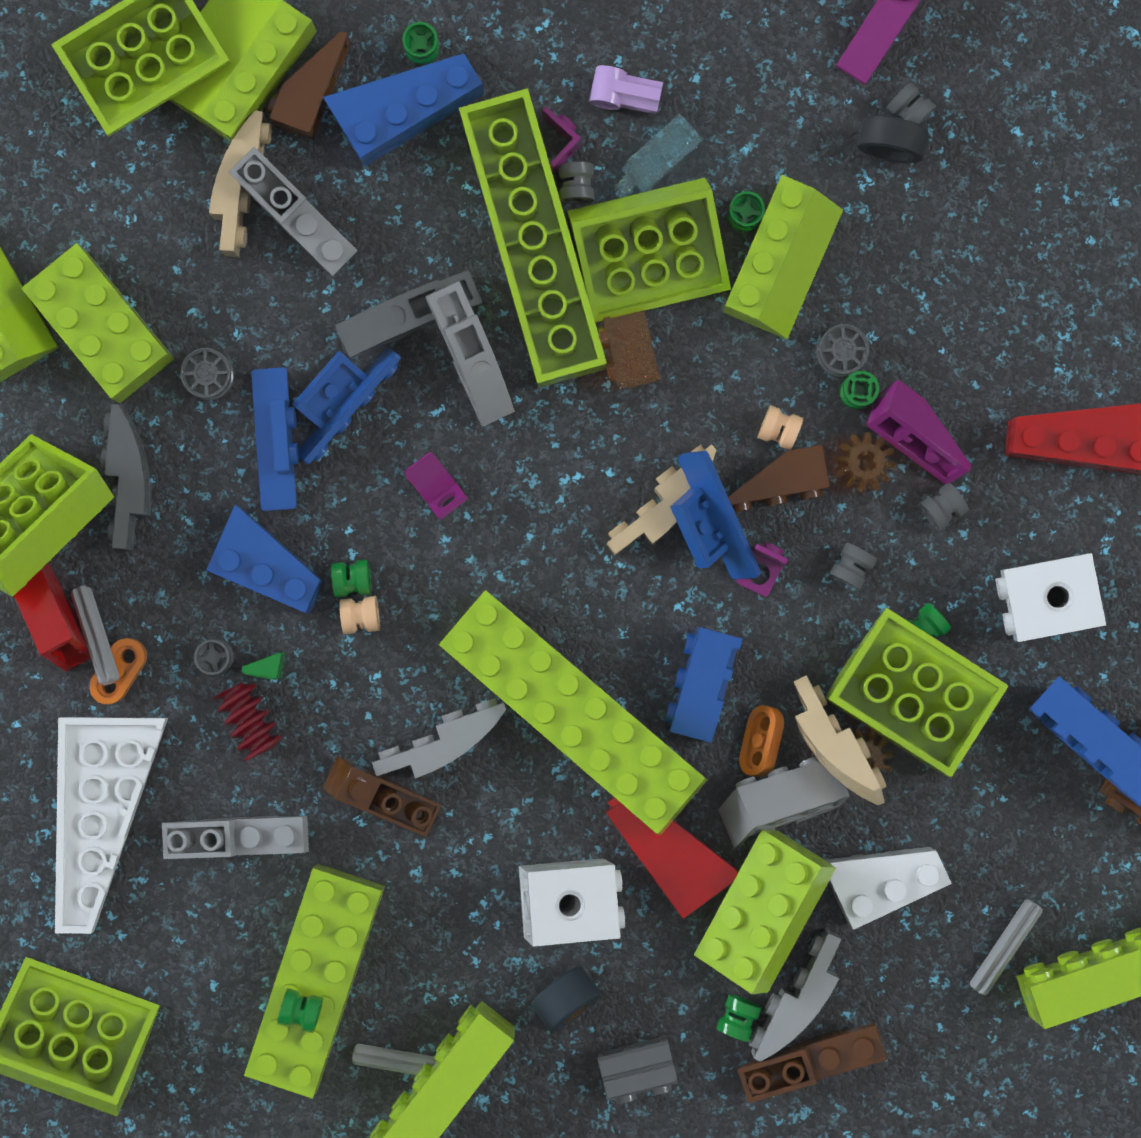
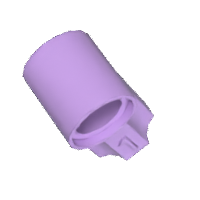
(616, 89)

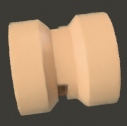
(772, 424)
(359, 615)

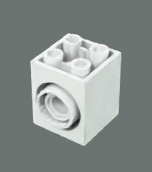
(1027, 603)
(593, 904)

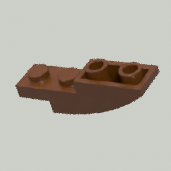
(811, 1061)

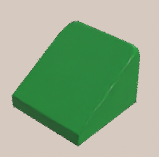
(266, 668)

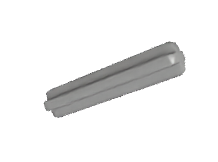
(95, 635)
(1006, 947)
(389, 1059)

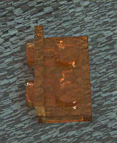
(629, 349)

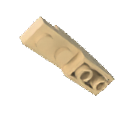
(228, 197)
(655, 518)
(834, 748)

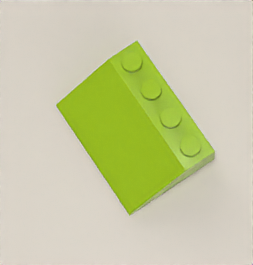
(262, 47)
(139, 57)
(650, 249)
(42, 507)
(916, 693)
(73, 1035)

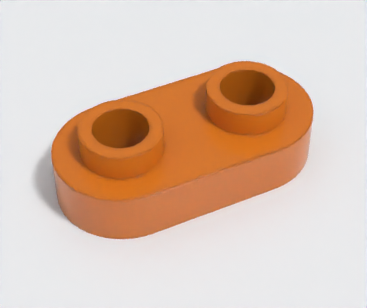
(127, 671)
(761, 741)

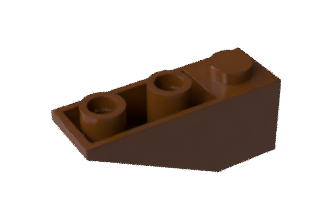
(793, 473)
(381, 796)

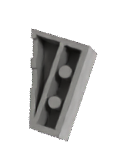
(780, 799)

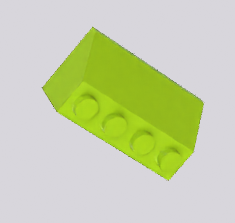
(783, 258)
(22, 329)

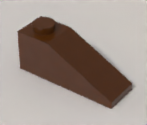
(300, 100)

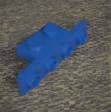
(337, 395)
(274, 439)
(710, 520)

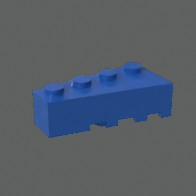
(403, 105)

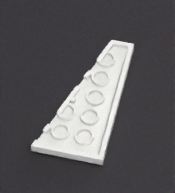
(98, 791)

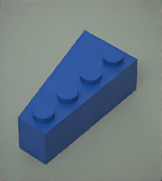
(1092, 735)

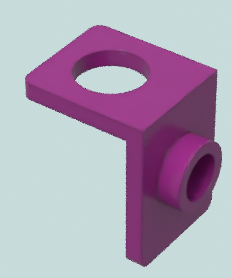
(566, 128)
(435, 485)
(770, 557)

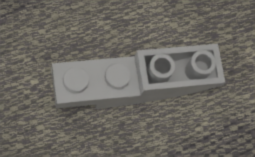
(292, 211)
(471, 353)
(456, 735)
(235, 837)
(792, 1012)

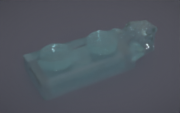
(658, 156)

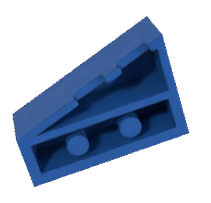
(263, 564)
(702, 683)

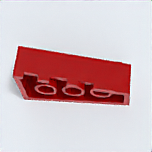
(1084, 438)

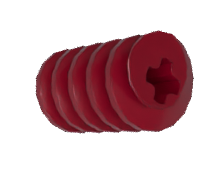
(248, 720)

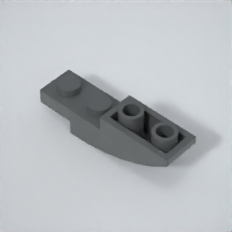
(398, 316)
(128, 462)

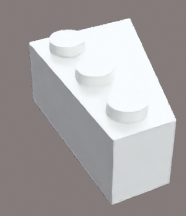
(884, 882)

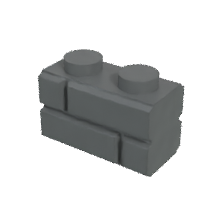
(637, 1069)

